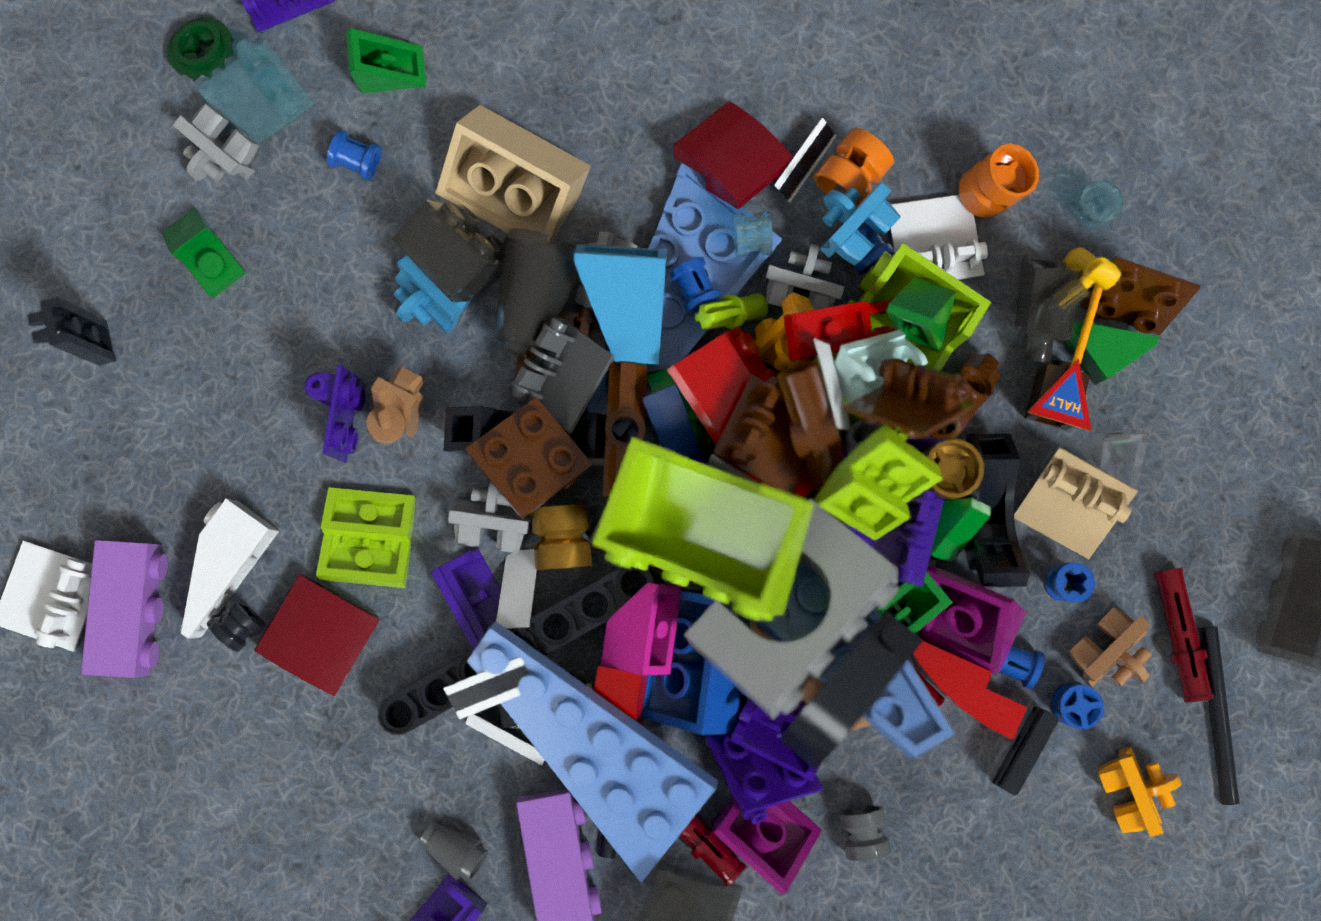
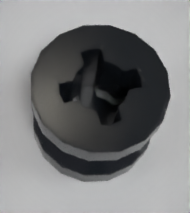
(235, 624)

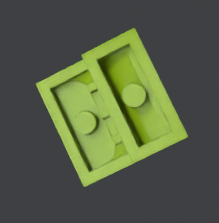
(876, 484)
(366, 518)

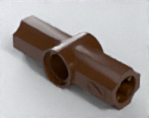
(981, 375)
(624, 402)
(813, 421)

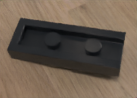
(73, 331)

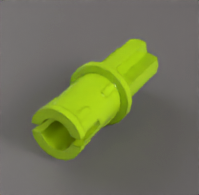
(732, 311)

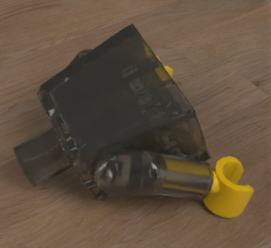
(1050, 297)

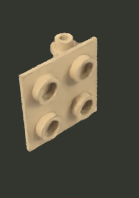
(1075, 503)

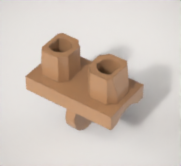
(395, 406)
(1125, 634)

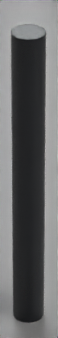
(1220, 717)

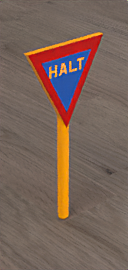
(1066, 397)

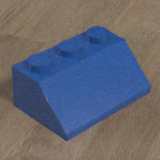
(695, 692)

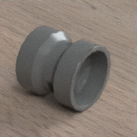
(865, 837)

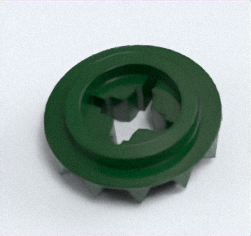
(186, 45)

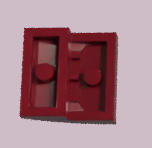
(733, 154)
(316, 634)

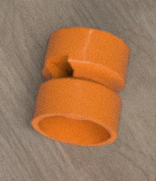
(859, 162)
(999, 181)

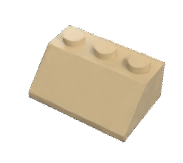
(510, 175)

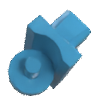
(873, 211)
(424, 299)

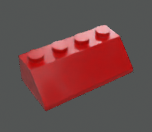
(715, 380)

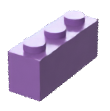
(123, 609)
(558, 857)

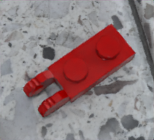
(833, 326)

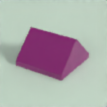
(977, 623)
(772, 847)

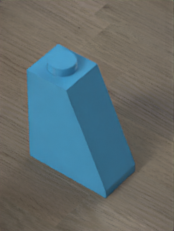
(626, 297)

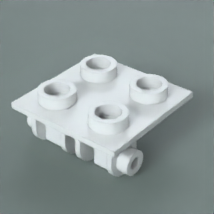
(941, 233)
(47, 597)

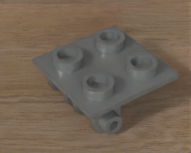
(563, 373)

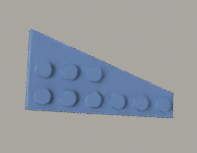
(691, 227)
(904, 709)
(614, 767)

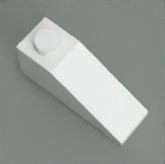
(223, 558)

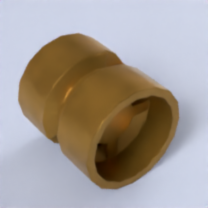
(959, 466)
(561, 537)

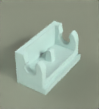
(860, 362)

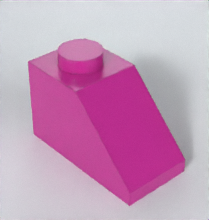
(644, 631)

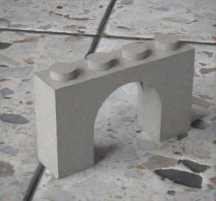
(777, 671)

